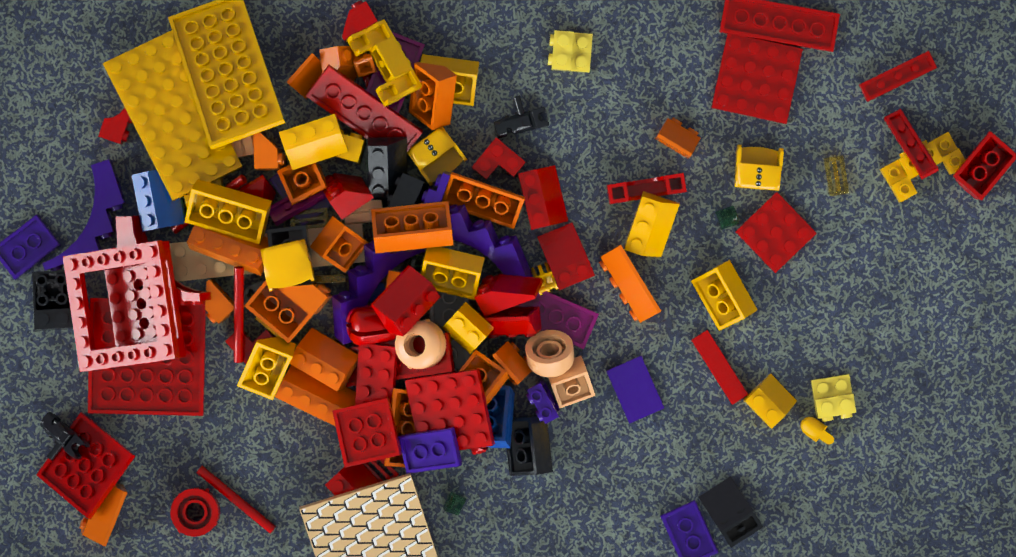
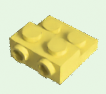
(570, 51)
(833, 397)

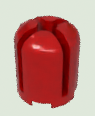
(366, 327)

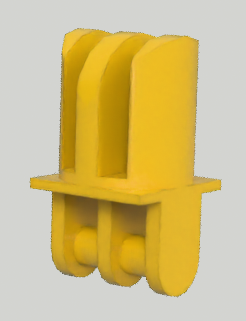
(548, 278)
(816, 430)

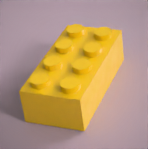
(228, 211)

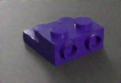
(437, 194)
(544, 401)

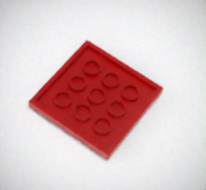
(757, 78)
(452, 401)
(89, 479)

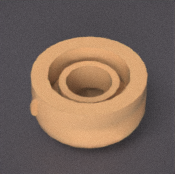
(434, 348)
(549, 353)

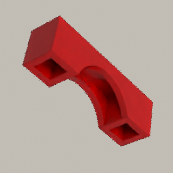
(116, 128)
(657, 186)

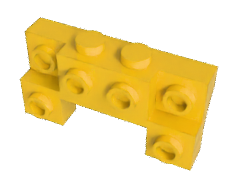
(389, 59)
(901, 170)

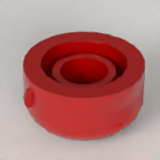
(184, 523)

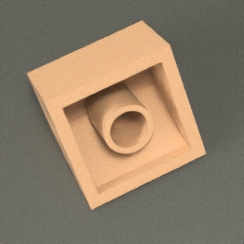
(572, 385)

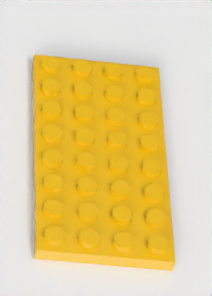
(226, 71)
(166, 116)

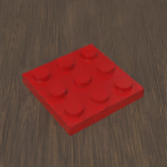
(775, 232)
(366, 432)

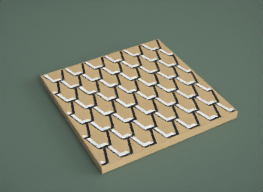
(370, 522)

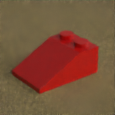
(566, 256)
(505, 291)

